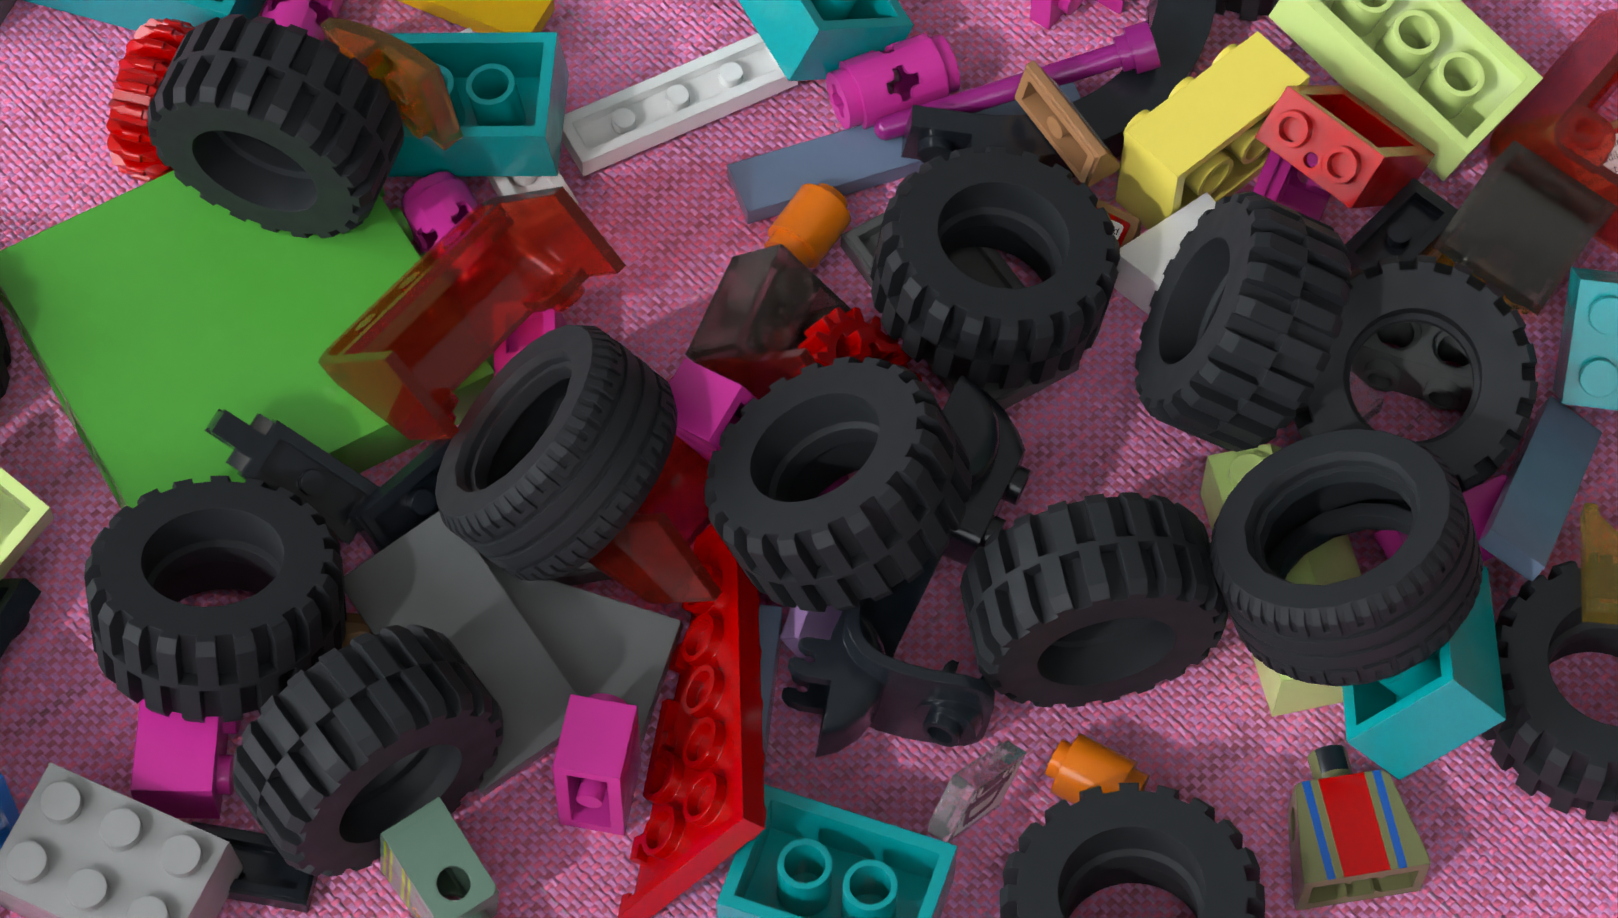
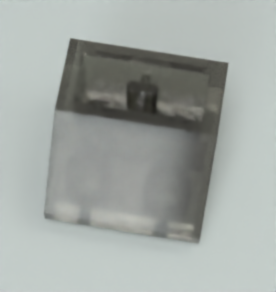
(1526, 227)
(762, 306)

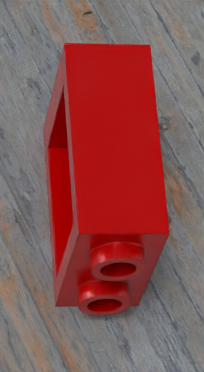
(1357, 149)

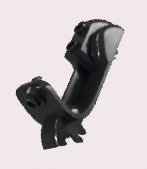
(854, 672)

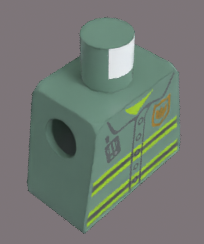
(431, 859)

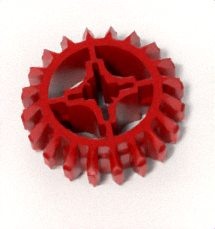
(135, 85)

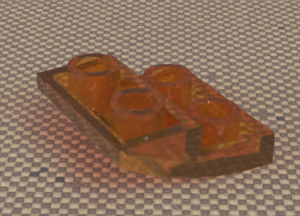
(406, 72)

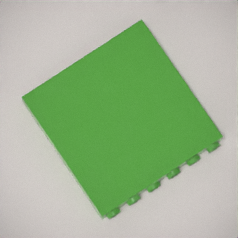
(179, 310)

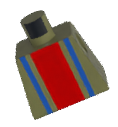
(1350, 835)

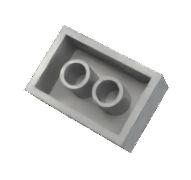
(109, 856)

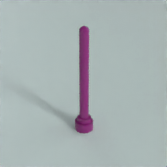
(1130, 51)

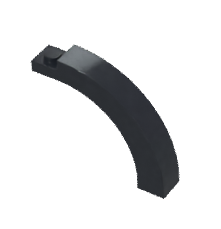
(1179, 36)

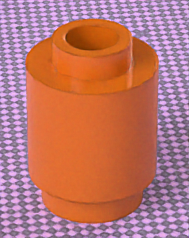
(811, 223)
(1089, 765)

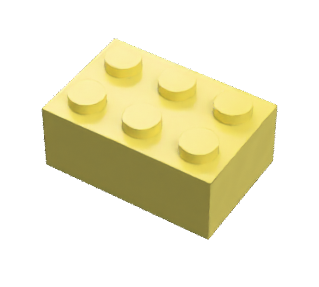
(1204, 132)

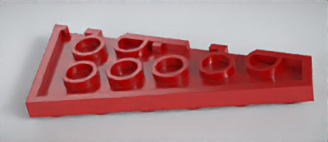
(706, 743)

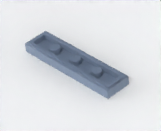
(1540, 489)

